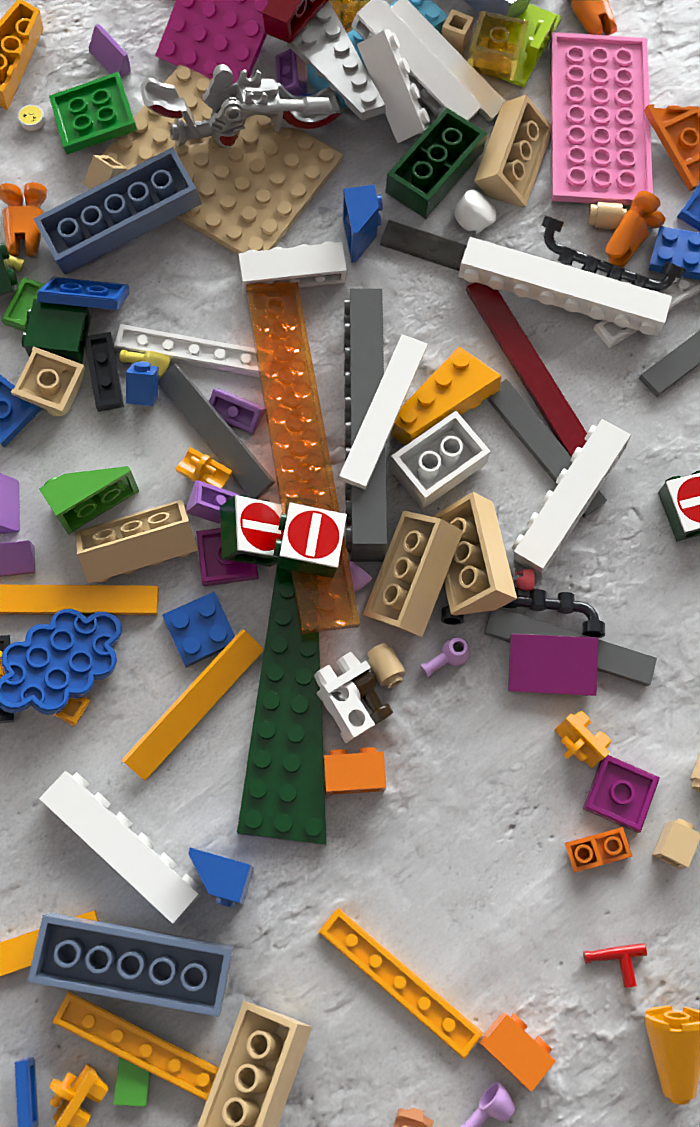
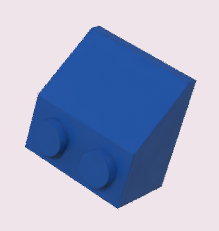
(361, 218)
(222, 876)

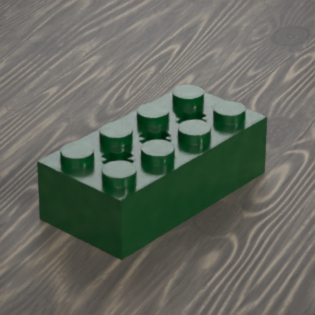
(435, 162)

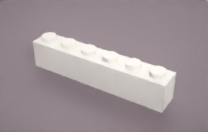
(434, 81)
(571, 497)
(121, 847)

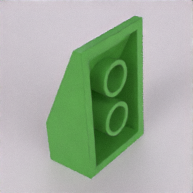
(87, 494)

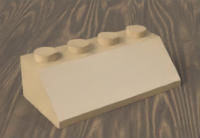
(514, 152)
(135, 542)
(479, 569)
(413, 572)
(256, 1070)

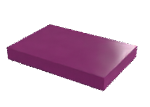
(553, 664)

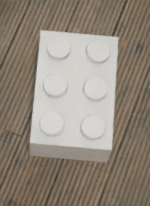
(439, 459)

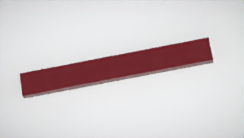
(528, 366)

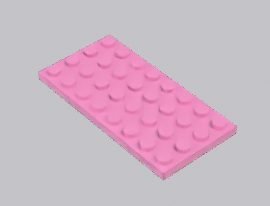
(599, 118)

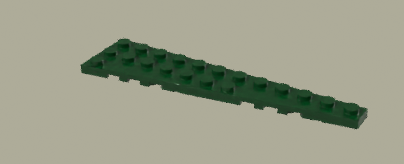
(285, 757)

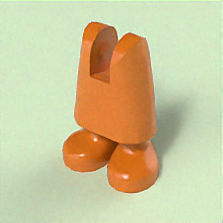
(595, 16)
(18, 219)
(633, 228)

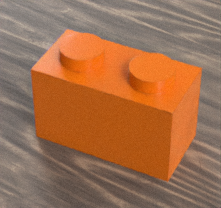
(355, 771)
(517, 1051)

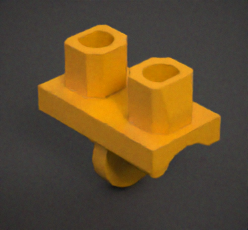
(203, 468)
(581, 741)
(86, 1085)

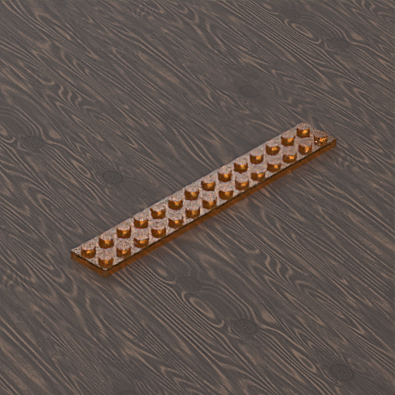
(299, 442)

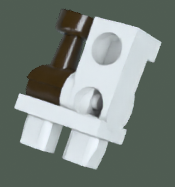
(344, 694)

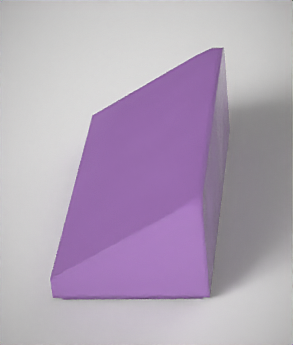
(109, 52)
(291, 72)
(237, 410)
(206, 501)
(9, 505)
(17, 558)

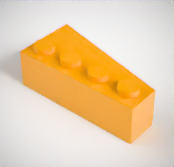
(19, 36)
(455, 386)

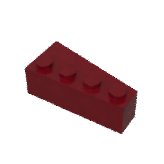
(288, 17)

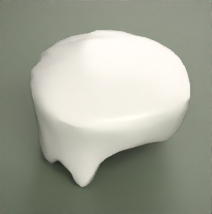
(474, 212)

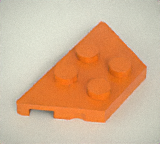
(680, 135)

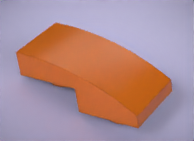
(598, 849)

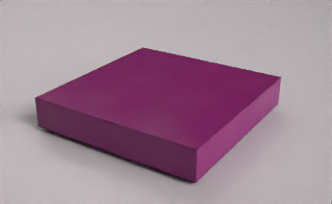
(214, 568)
(621, 793)

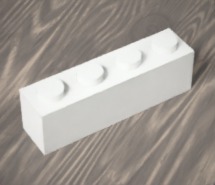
(393, 84)
(302, 264)

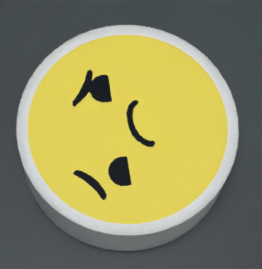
(31, 117)

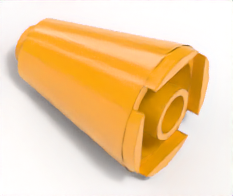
(675, 1050)

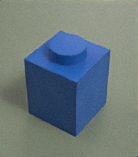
(142, 384)

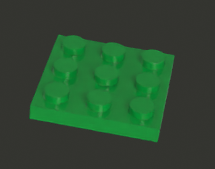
(92, 113)

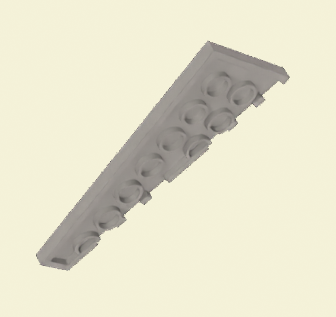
(331, 53)

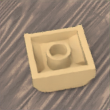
(49, 382)

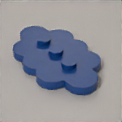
(58, 661)

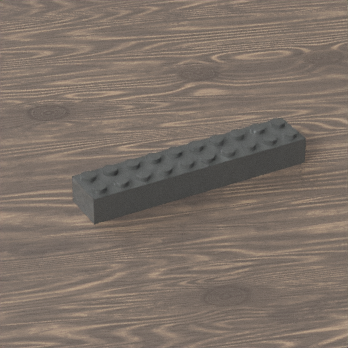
(363, 374)

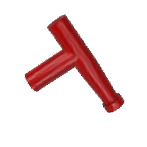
(621, 953)

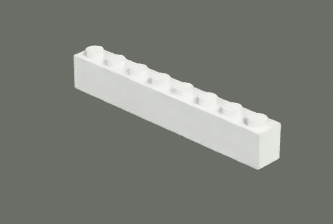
(564, 286)

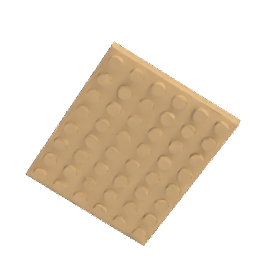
(245, 190)

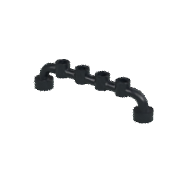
(592, 264)
(537, 601)

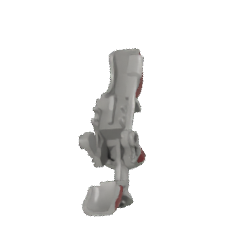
(235, 103)

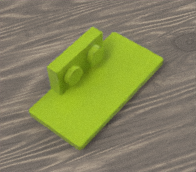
(537, 37)

